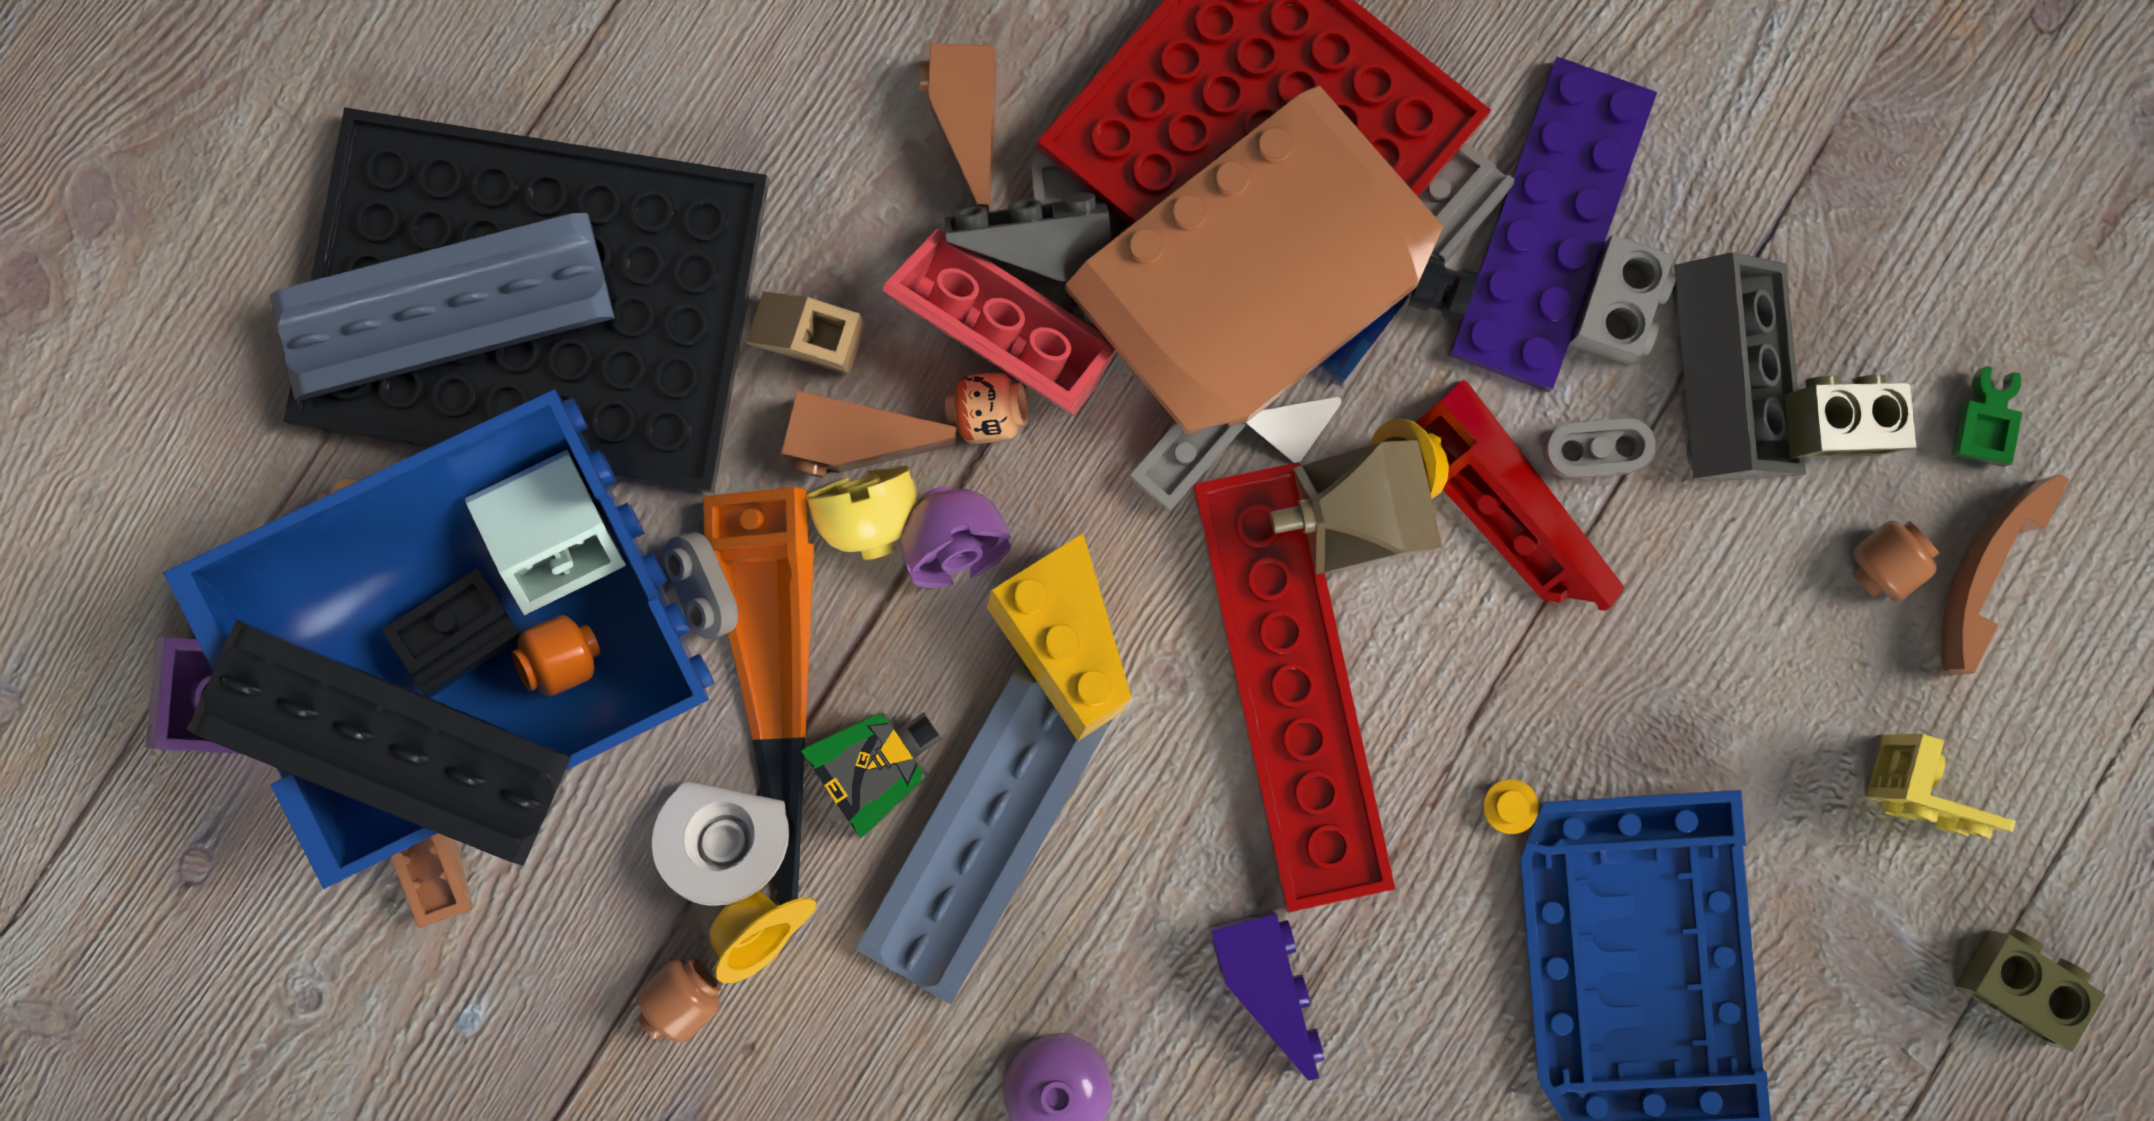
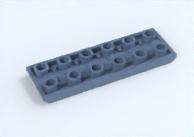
(441, 305)
(979, 840)

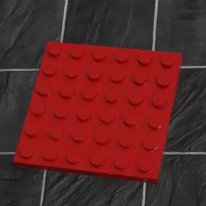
(1220, 68)

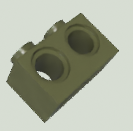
(1849, 422)
(2028, 993)

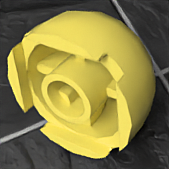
(864, 511)

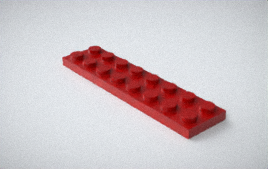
(1293, 693)

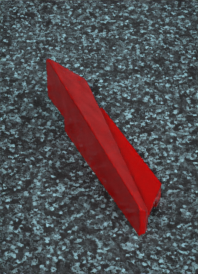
(1514, 505)

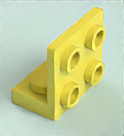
(1903, 781)

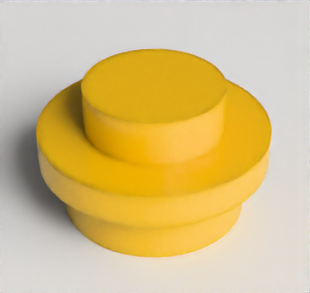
(1510, 806)

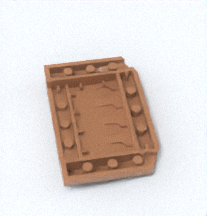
(1259, 266)

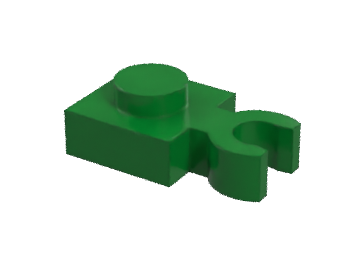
(1986, 427)

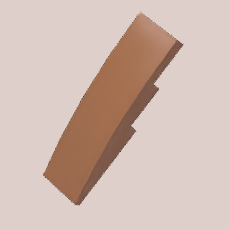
(433, 879)

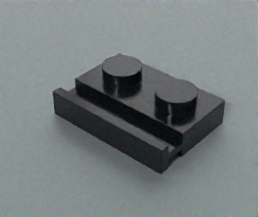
(452, 633)

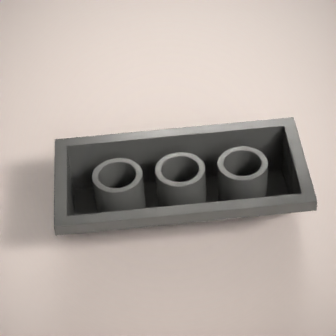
(1736, 366)

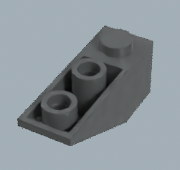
(1034, 235)

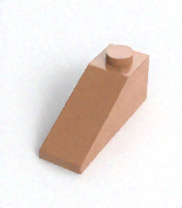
(962, 100)
(850, 436)

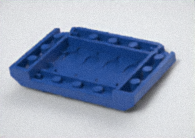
(1643, 959)

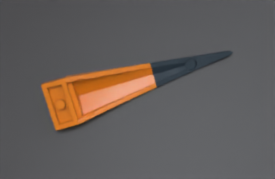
(770, 572)

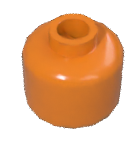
(555, 656)

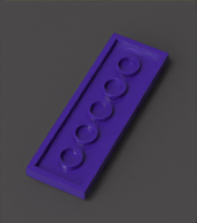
(1553, 224)

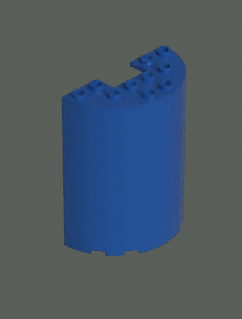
(396, 540)

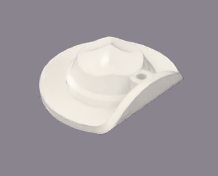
(718, 843)

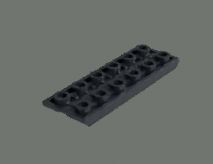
(379, 743)

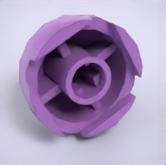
(952, 533)
(1057, 1081)

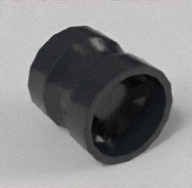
(1432, 287)

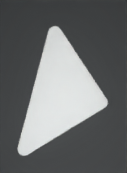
(1295, 426)

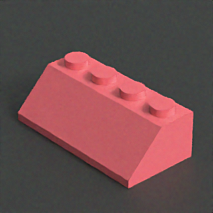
(1002, 321)

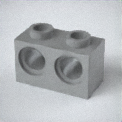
(1614, 297)

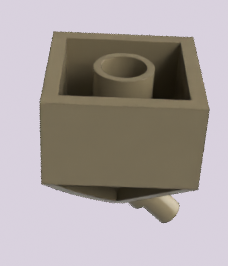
(1363, 507)

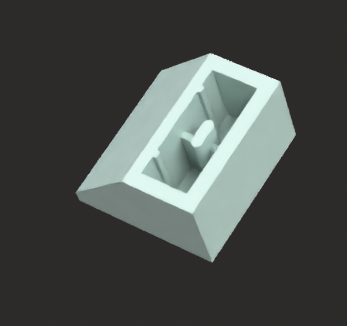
(545, 532)

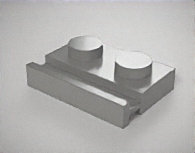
(1464, 197)

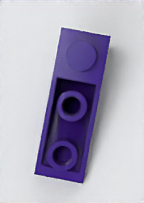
(1258, 972)

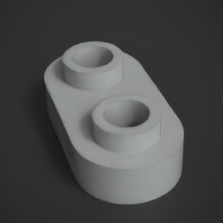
(1597, 448)
(700, 585)

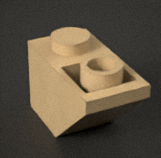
(807, 331)

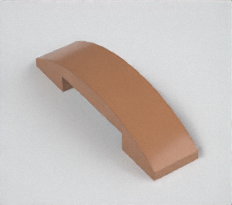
(1964, 630)

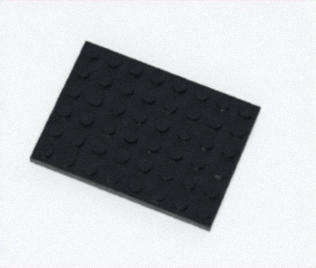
(674, 260)

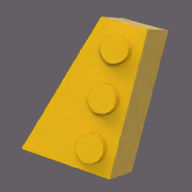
(1065, 636)

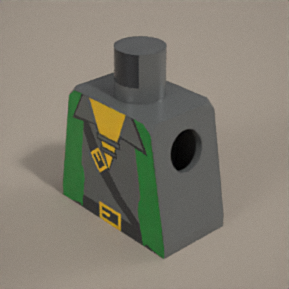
(872, 766)

